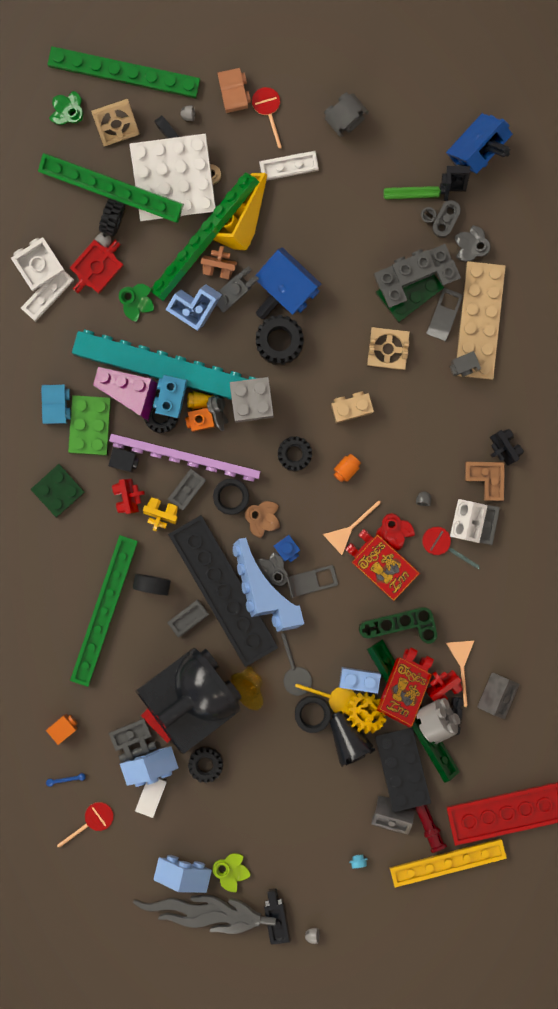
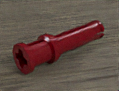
(431, 831)

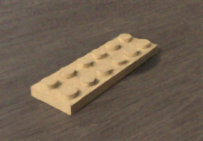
(481, 315)

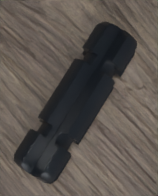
(457, 702)

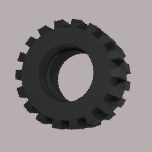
(279, 323)

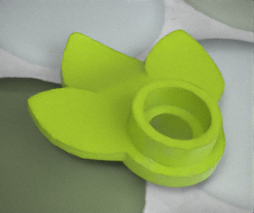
(234, 871)

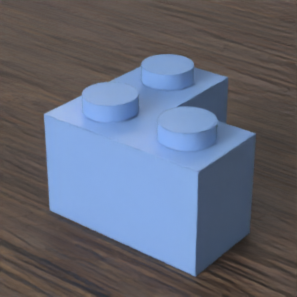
(194, 310)
(149, 767)
(182, 875)

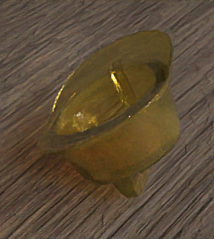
(249, 686)

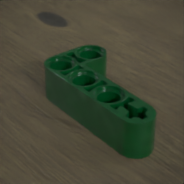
(396, 626)

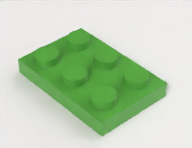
(89, 425)

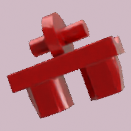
(130, 496)
(442, 684)

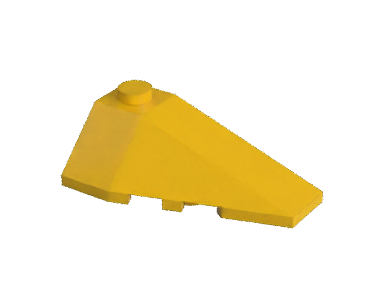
(242, 225)

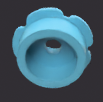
(358, 861)

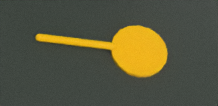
(337, 699)

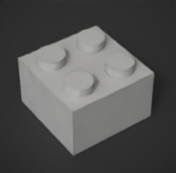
(251, 399)

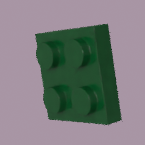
(57, 490)

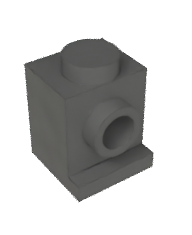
(464, 365)

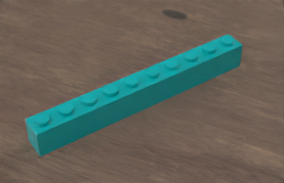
(154, 364)

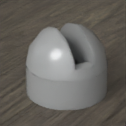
(188, 113)
(103, 239)
(312, 935)

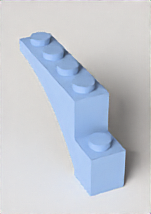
(261, 595)

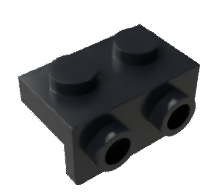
(454, 179)

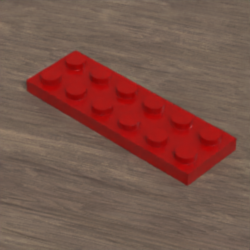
(504, 814)

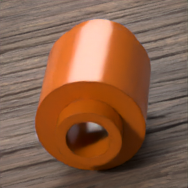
(346, 468)

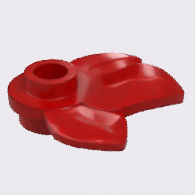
(396, 533)

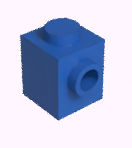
(287, 549)

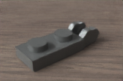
(235, 289)

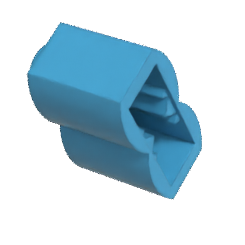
(55, 404)

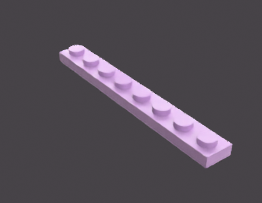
(176, 456)

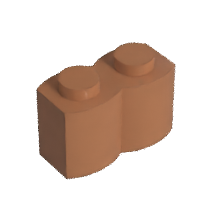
(233, 90)

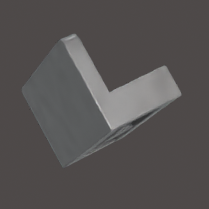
(498, 695)
(396, 821)

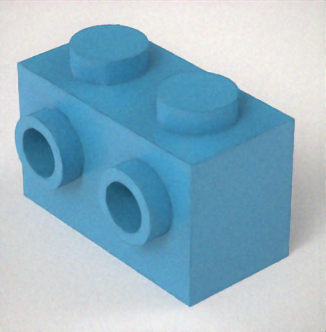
(170, 396)

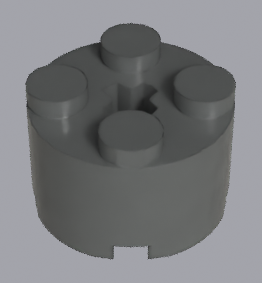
(345, 114)

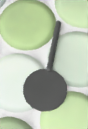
(295, 675)

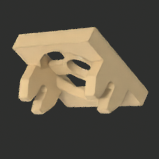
(131, 131)
(399, 364)

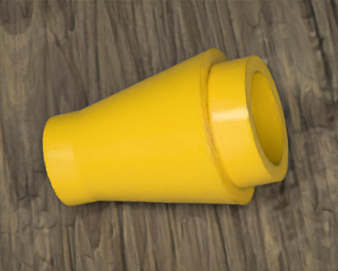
(197, 400)

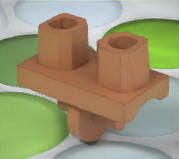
(210, 263)

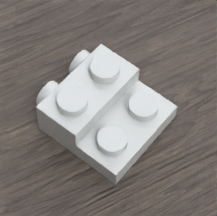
(37, 263)

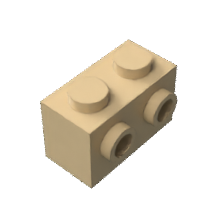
(351, 408)

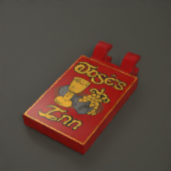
(383, 564)
(405, 688)

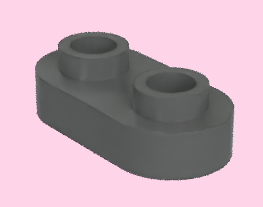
(446, 219)

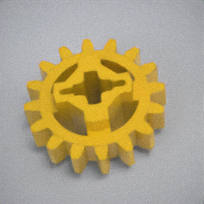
(365, 713)

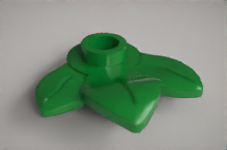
(65, 107)
(138, 303)

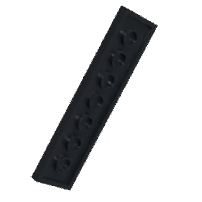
(222, 590)

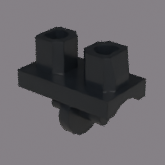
(503, 448)

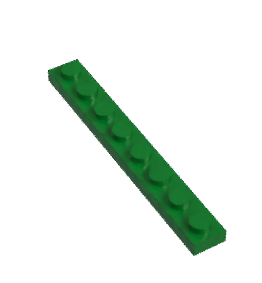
(123, 72)
(110, 187)
(204, 236)
(104, 611)

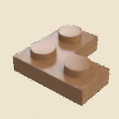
(491, 474)

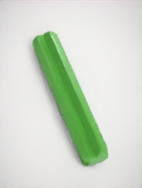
(411, 192)

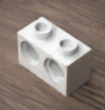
(468, 520)

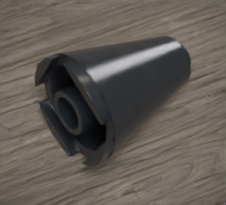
(348, 741)

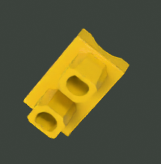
(169, 515)

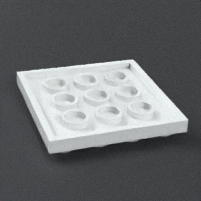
(175, 170)

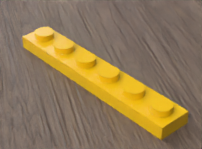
(448, 862)

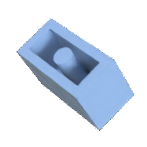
(359, 680)

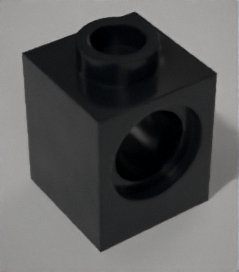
(123, 460)

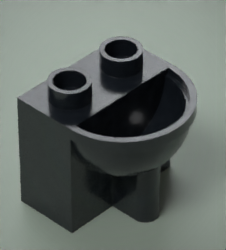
(190, 698)

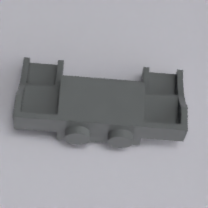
(413, 269)

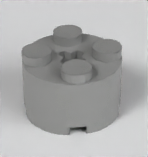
(438, 721)

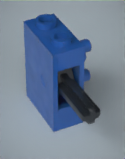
(481, 142)
(287, 283)

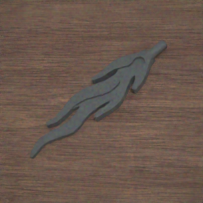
(216, 911)

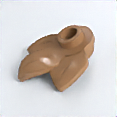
(265, 519)

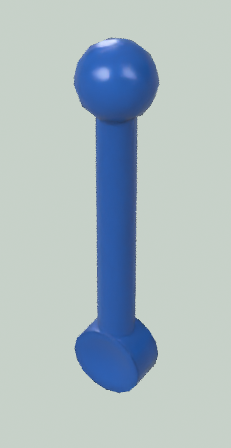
(50, 782)

